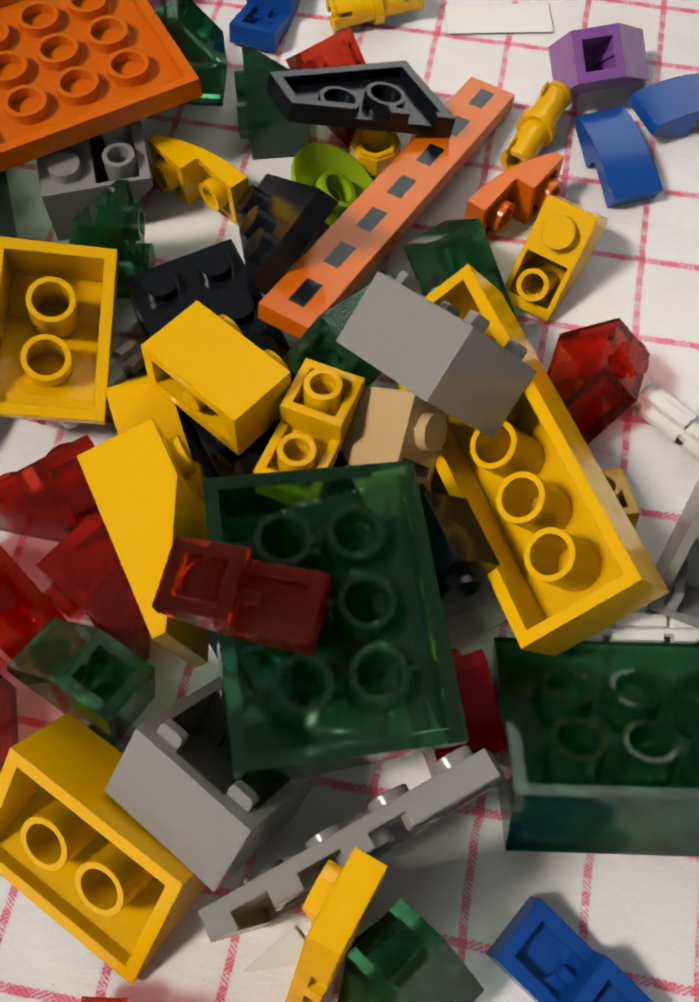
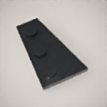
(361, 97)
(277, 226)

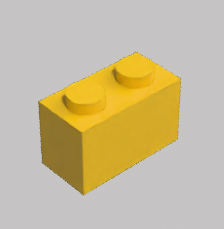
(217, 375)

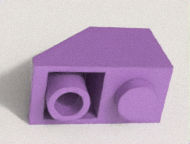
(599, 58)

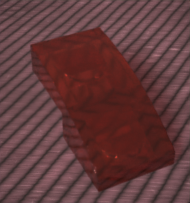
(242, 597)

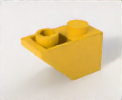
(553, 256)

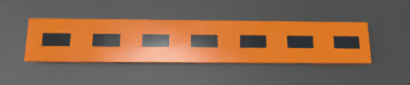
(383, 212)

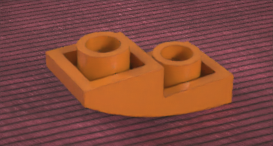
(516, 193)

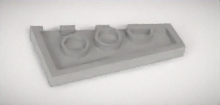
(392, 820)

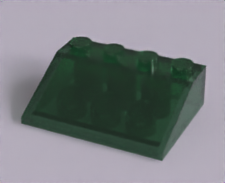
(383, 654)
(599, 748)

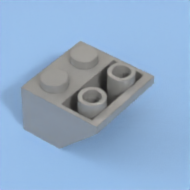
(83, 171)

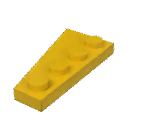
(337, 912)

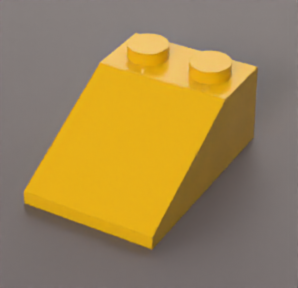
(56, 329)
(146, 497)

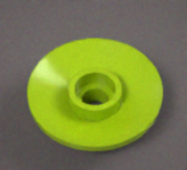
(331, 171)

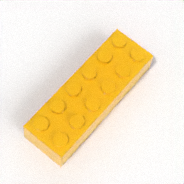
(542, 502)

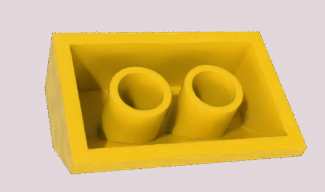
(83, 852)

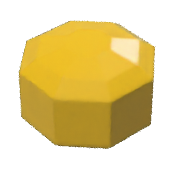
(374, 149)

